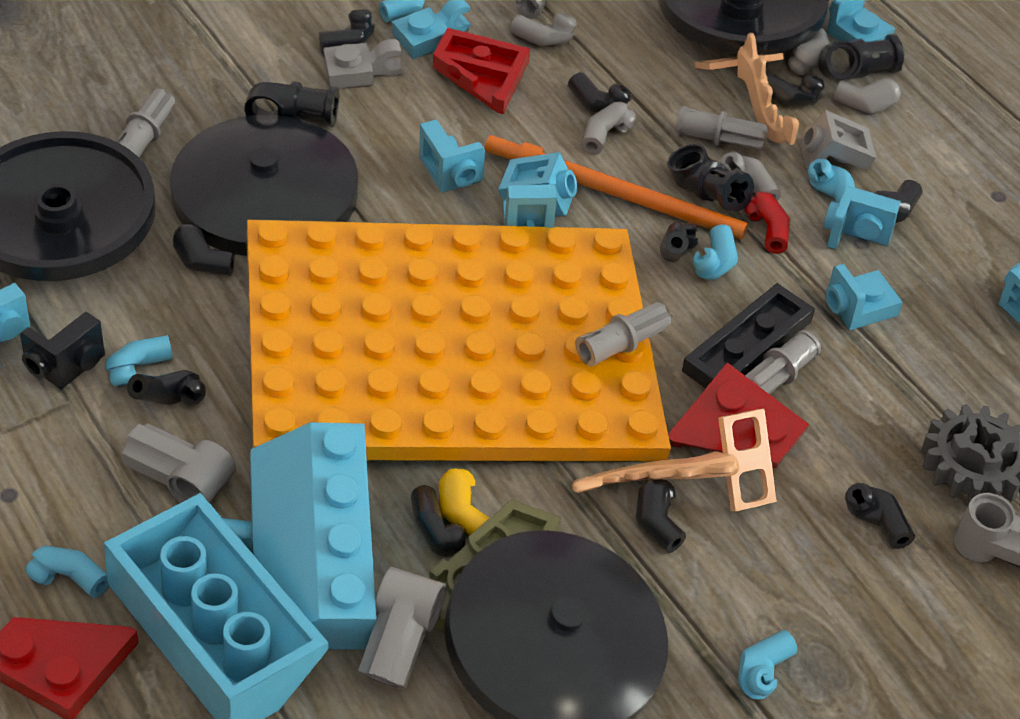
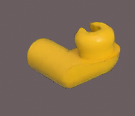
(455, 500)

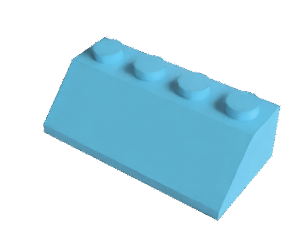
(316, 526)
(213, 610)

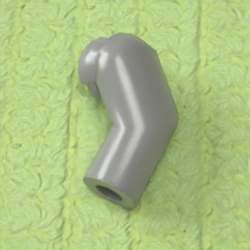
(870, 98)

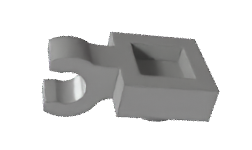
(355, 65)

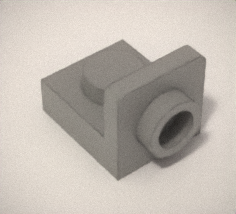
(838, 138)

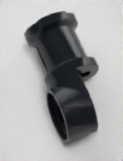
(861, 57)
(295, 101)
(704, 183)

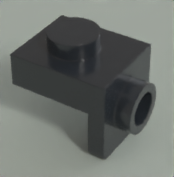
(65, 354)

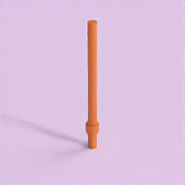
(624, 189)

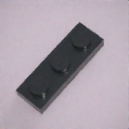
(749, 335)

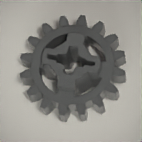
(977, 454)

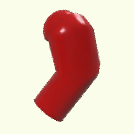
(777, 220)

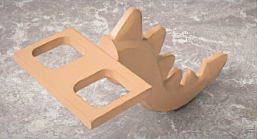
(753, 71)
(714, 464)

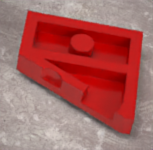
(481, 66)
(733, 394)
(61, 660)

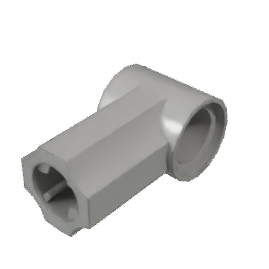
(177, 463)
(989, 530)
(405, 610)

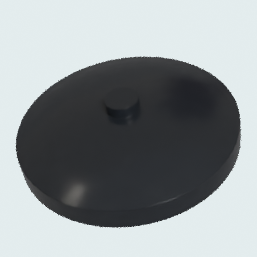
(726, 23)
(261, 172)
(70, 205)
(555, 630)

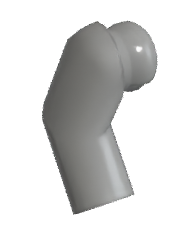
(544, 35)
(808, 53)
(598, 125)
(761, 178)

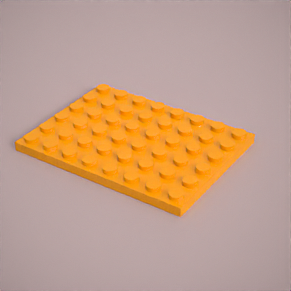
(449, 340)

